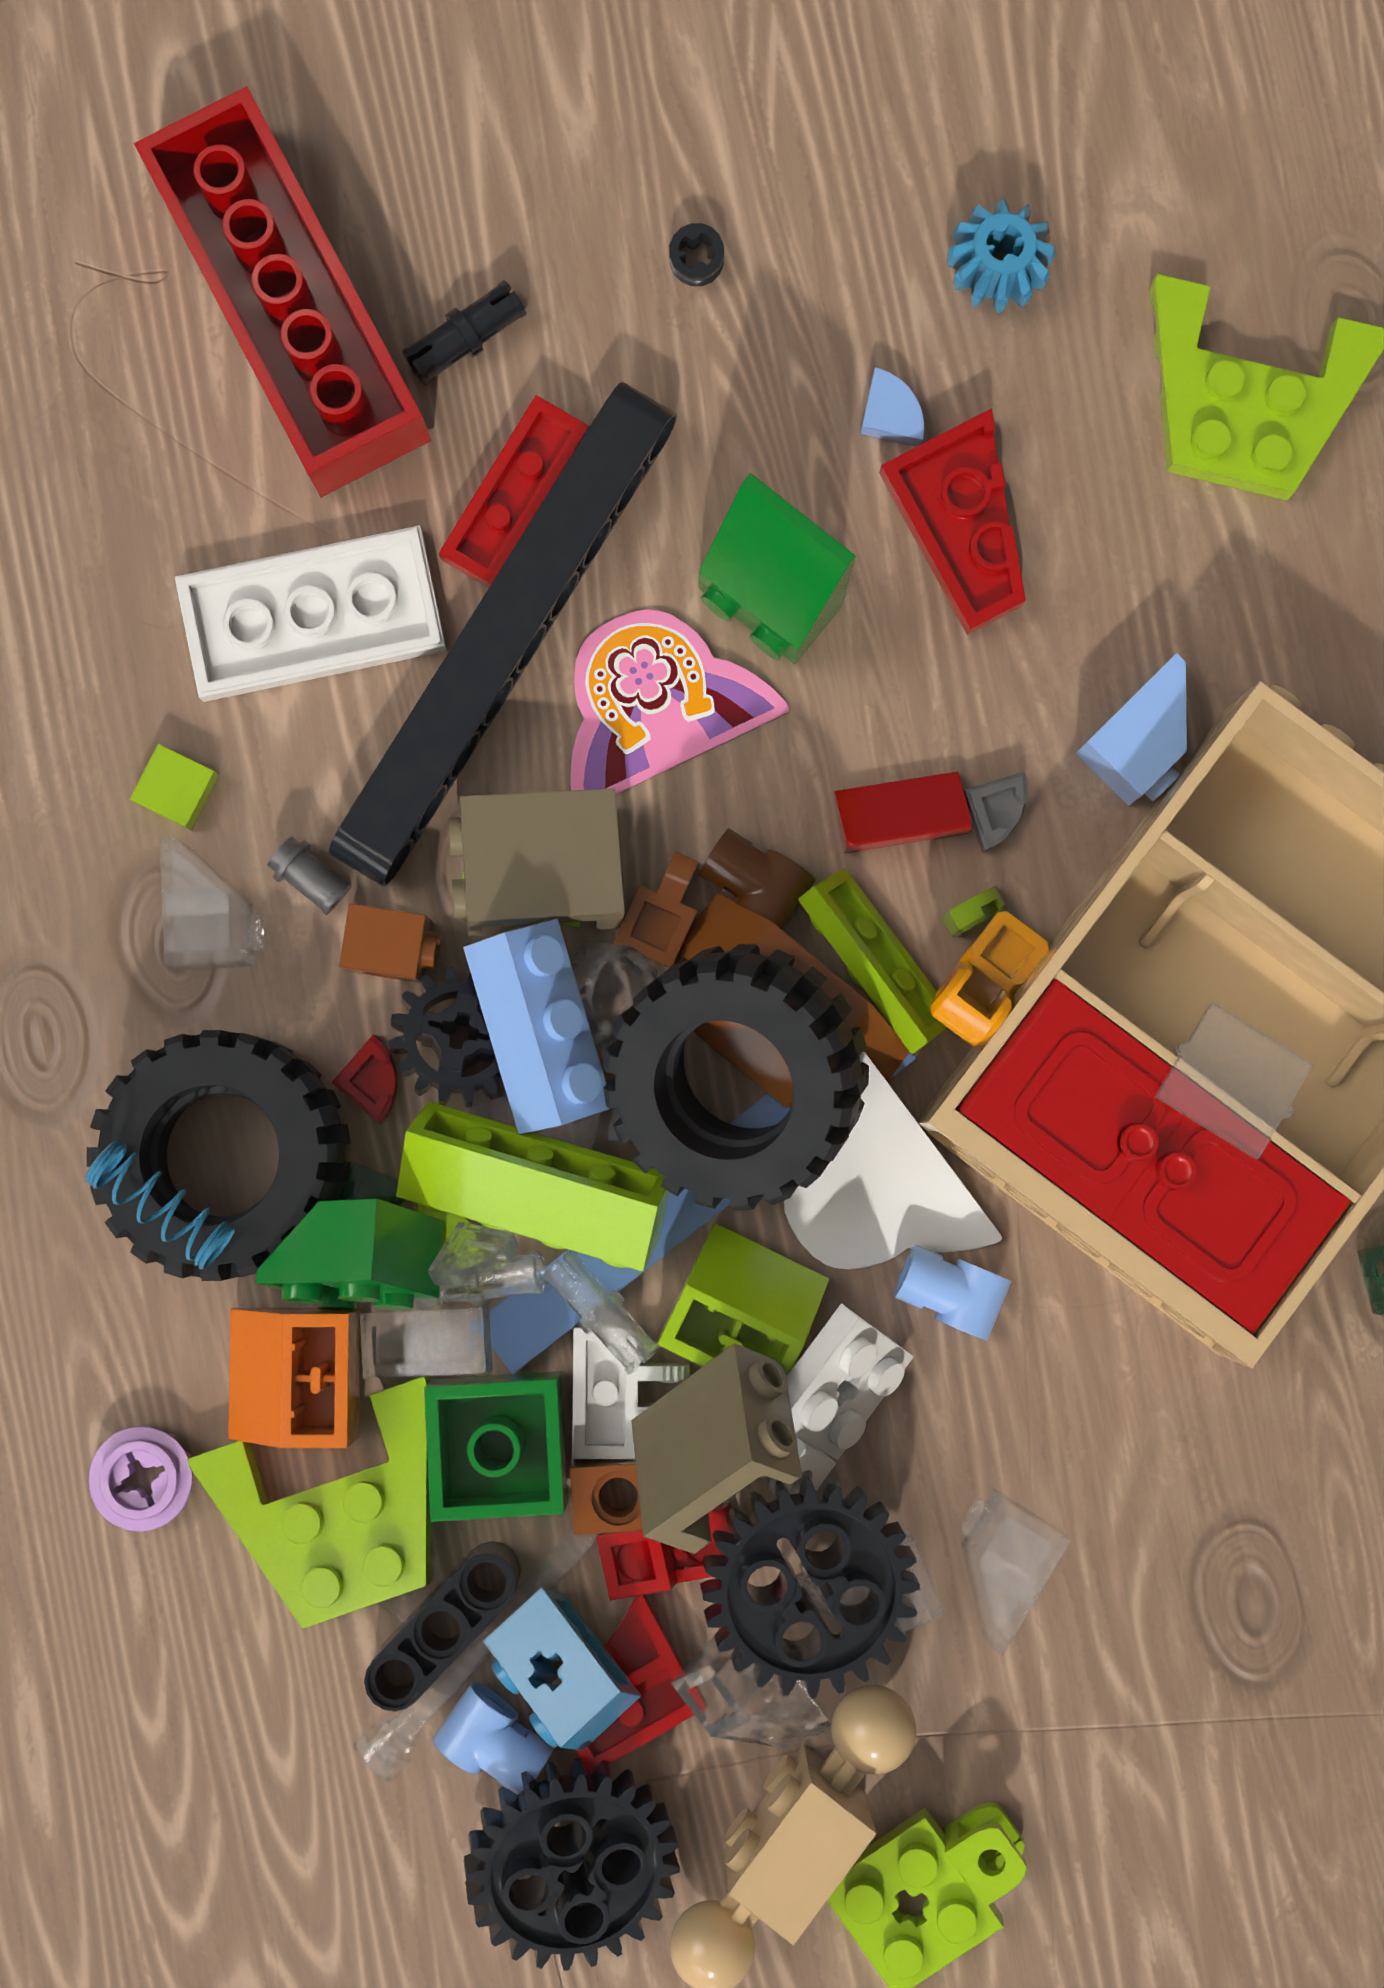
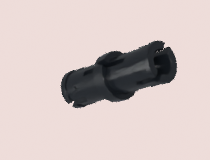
(464, 332)

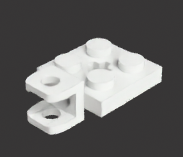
(838, 1390)

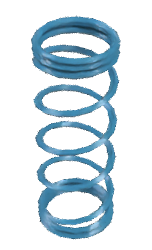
(99, 1175)

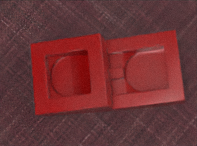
(645, 1566)

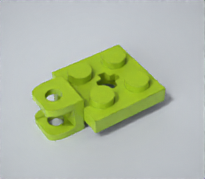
(956, 1872)

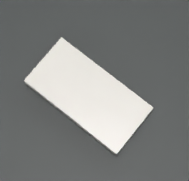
(310, 613)

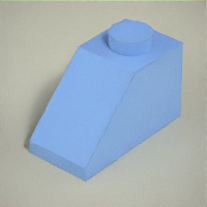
(1143, 738)

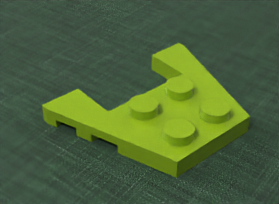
(1244, 418)
(343, 1539)

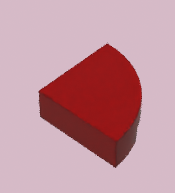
(370, 1079)

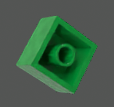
(496, 1446)

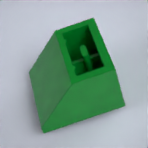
(355, 1255)

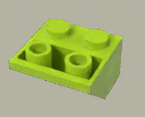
(743, 1298)

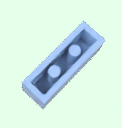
(537, 1026)

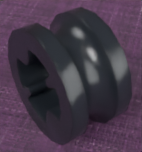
(692, 236)

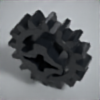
(432, 1032)

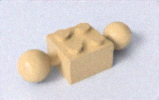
(796, 1841)

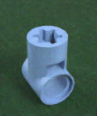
(958, 1293)
(487, 1737)

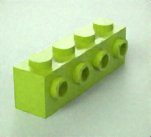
(532, 1186)

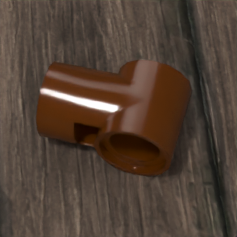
(759, 881)

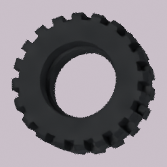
(154, 1098)
(687, 1140)

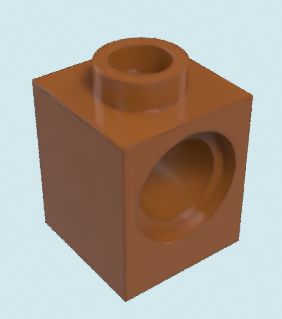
(389, 943)
(590, 1510)

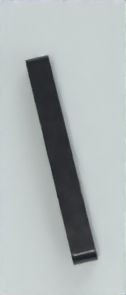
(502, 634)

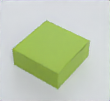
(174, 787)

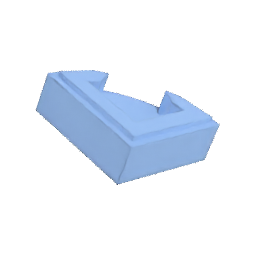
(892, 411)

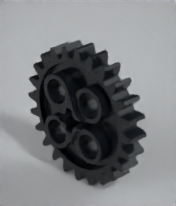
(758, 1616)
(571, 1864)

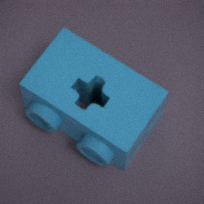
(592, 1684)

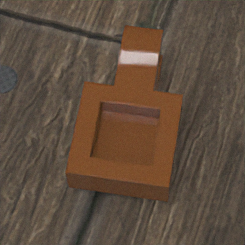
(658, 920)

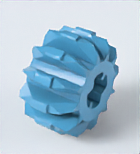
(1006, 233)

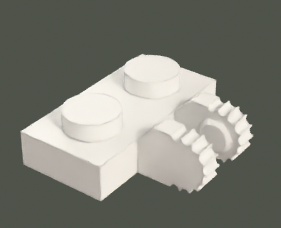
(608, 1398)

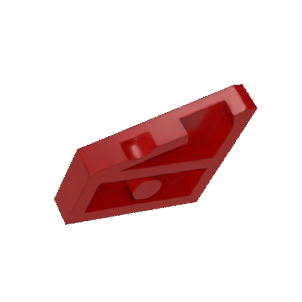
(651, 1665)

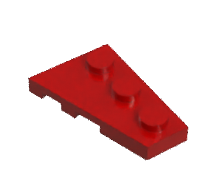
(960, 519)

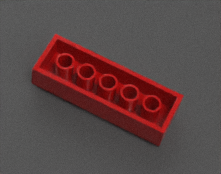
(283, 291)

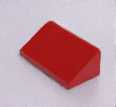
(902, 812)

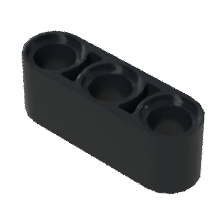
(425, 1651)

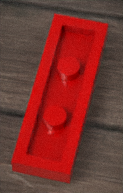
(512, 491)

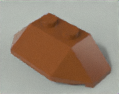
(731, 924)

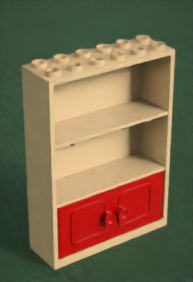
(1235, 891)

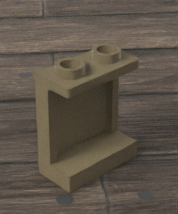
(538, 859)
(711, 1442)

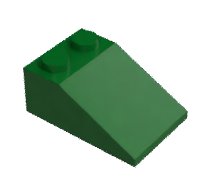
(774, 572)

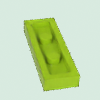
(874, 957)

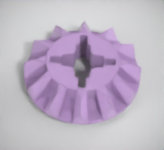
(131, 1507)

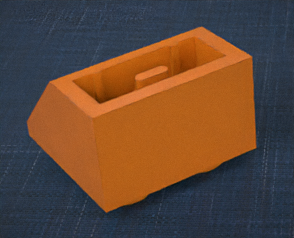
(294, 1377)

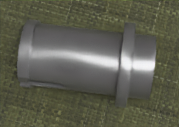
(308, 874)

